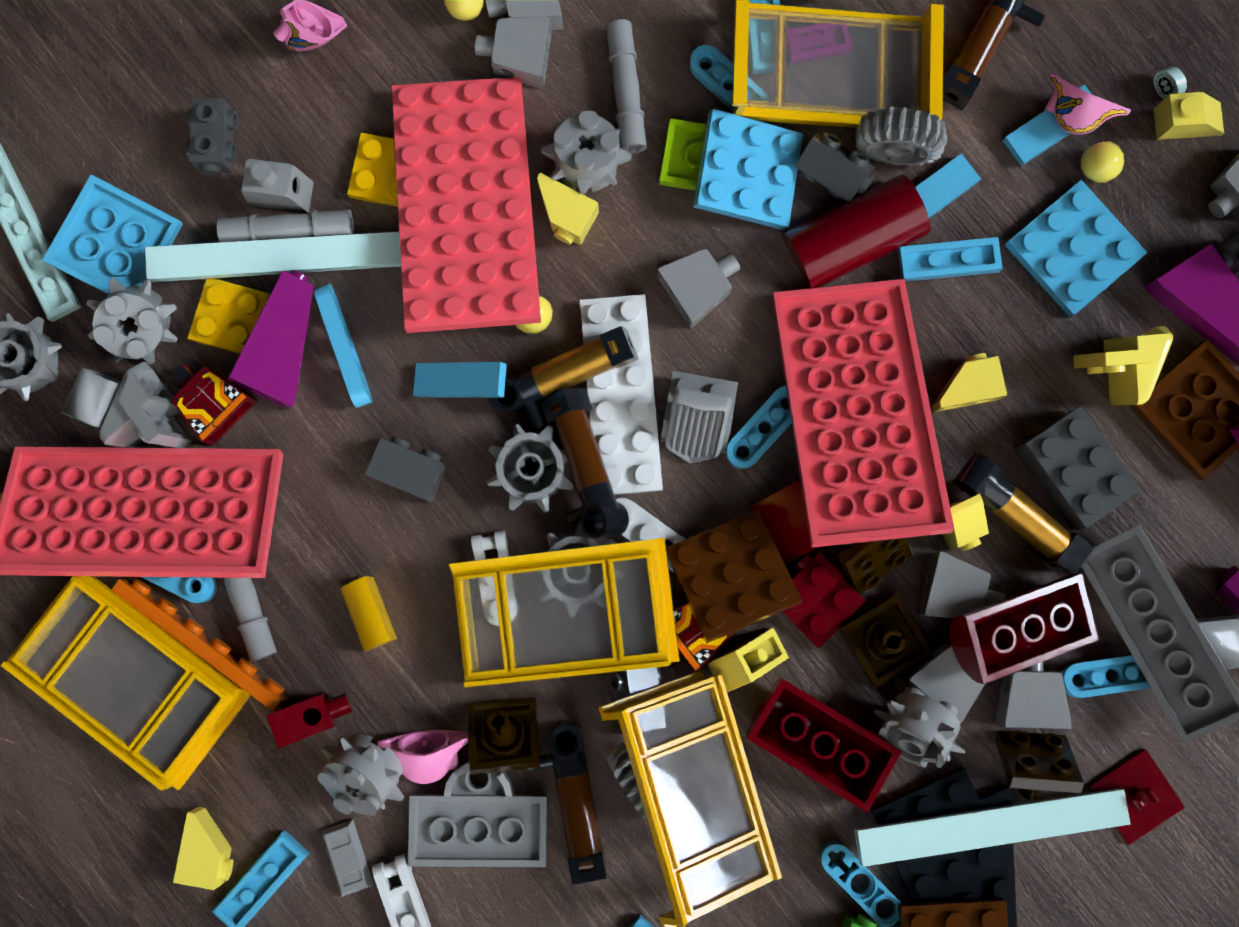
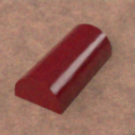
(858, 232)
(1023, 629)
(822, 744)

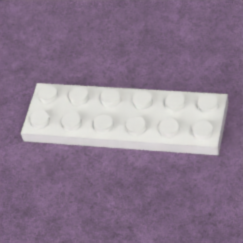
(624, 398)

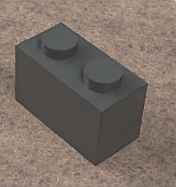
(406, 469)

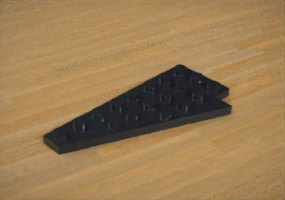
(954, 875)

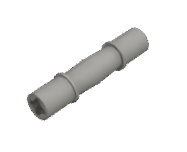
(626, 86)
(285, 226)
(250, 617)

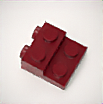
(825, 599)

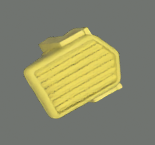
(1131, 364)

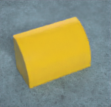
(368, 613)

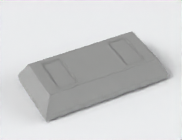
(347, 858)

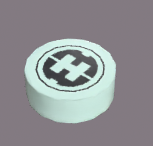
(1169, 81)

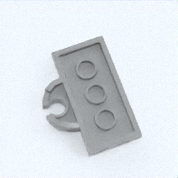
(477, 825)

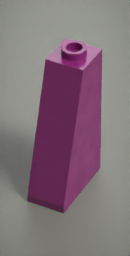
(1204, 297)
(275, 346)

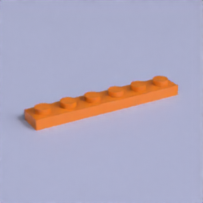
(212, 651)

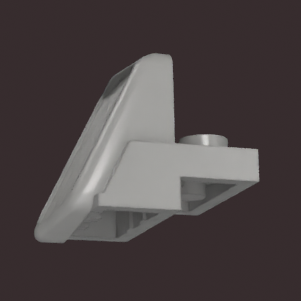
(143, 413)
(698, 416)

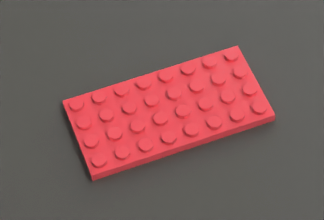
(464, 205)
(860, 414)
(139, 512)

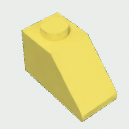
(1188, 116)
(567, 210)
(973, 383)
(968, 522)
(749, 660)
(203, 853)

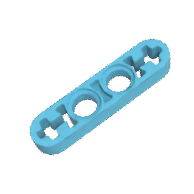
(343, 345)
(869, 898)

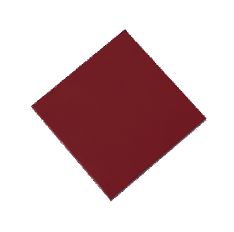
(786, 521)
(1146, 792)

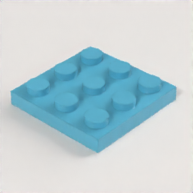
(748, 169)
(108, 236)
(1075, 248)

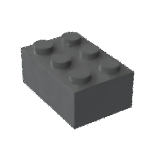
(1077, 469)

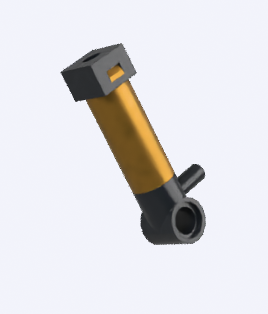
(609, 351)
(1058, 547)

